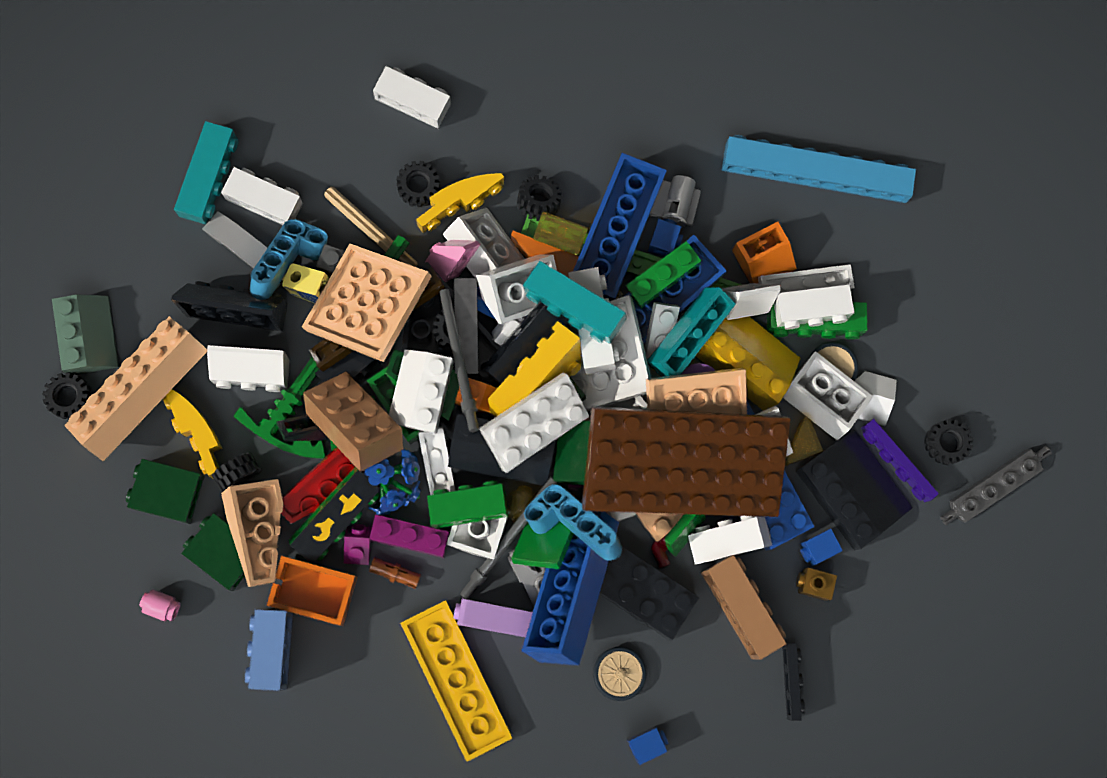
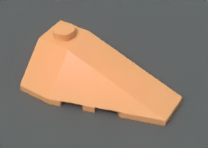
(254, 521)

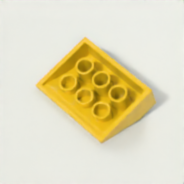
(751, 347)

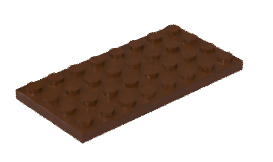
(685, 462)

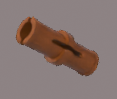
(395, 573)

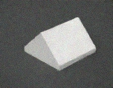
(751, 299)
(478, 537)

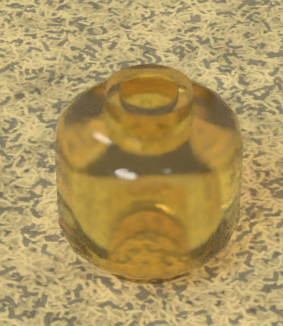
(519, 500)

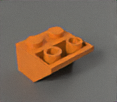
(765, 253)

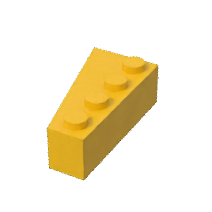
(553, 357)

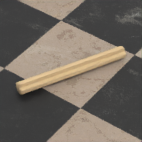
(364, 223)

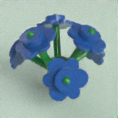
(383, 474)

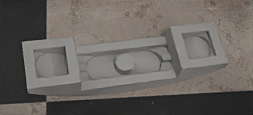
(235, 239)

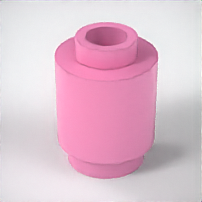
(159, 605)

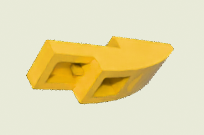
(467, 193)
(191, 422)

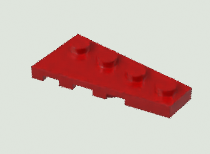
(316, 486)

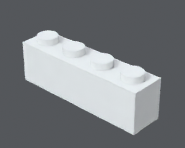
(596, 355)

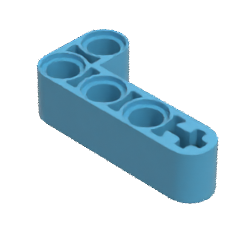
(292, 240)
(553, 512)

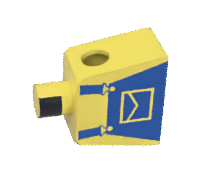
(304, 282)

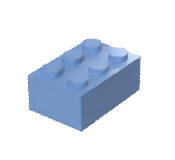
(269, 650)

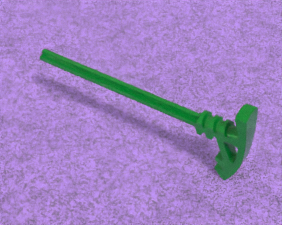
(267, 427)

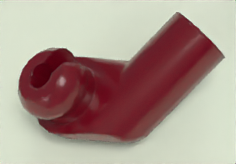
(659, 551)

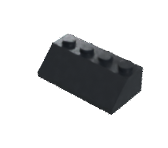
(472, 453)

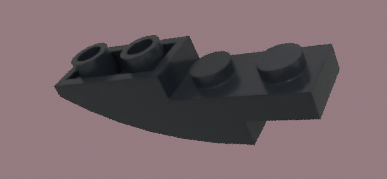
(355, 364)

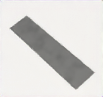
(466, 319)

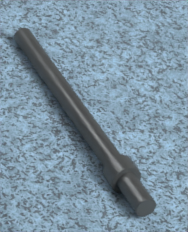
(468, 404)
(479, 576)

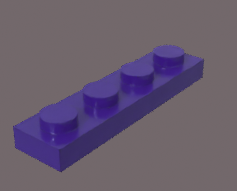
(904, 467)

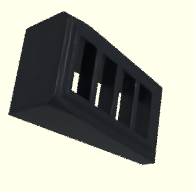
(308, 432)

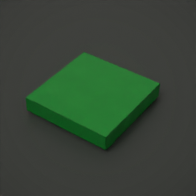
(679, 534)
(544, 549)

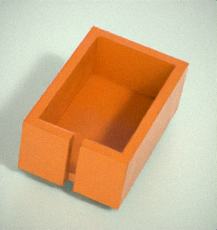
(312, 591)

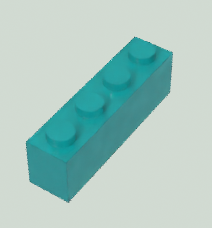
(206, 173)
(574, 302)
(691, 332)

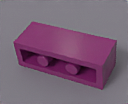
(409, 536)

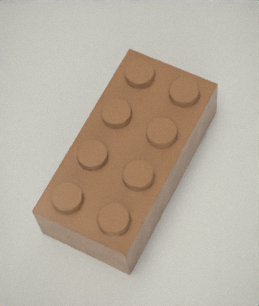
(353, 421)
(744, 608)

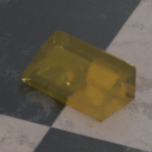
(560, 233)

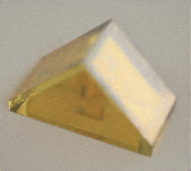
(804, 443)

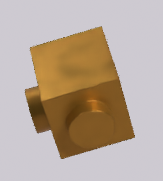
(816, 584)

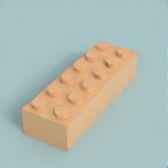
(135, 388)

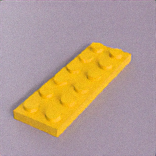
(456, 681)

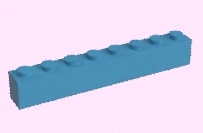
(818, 169)

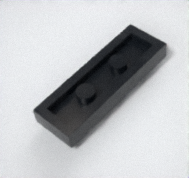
(793, 682)

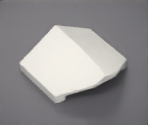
(883, 392)

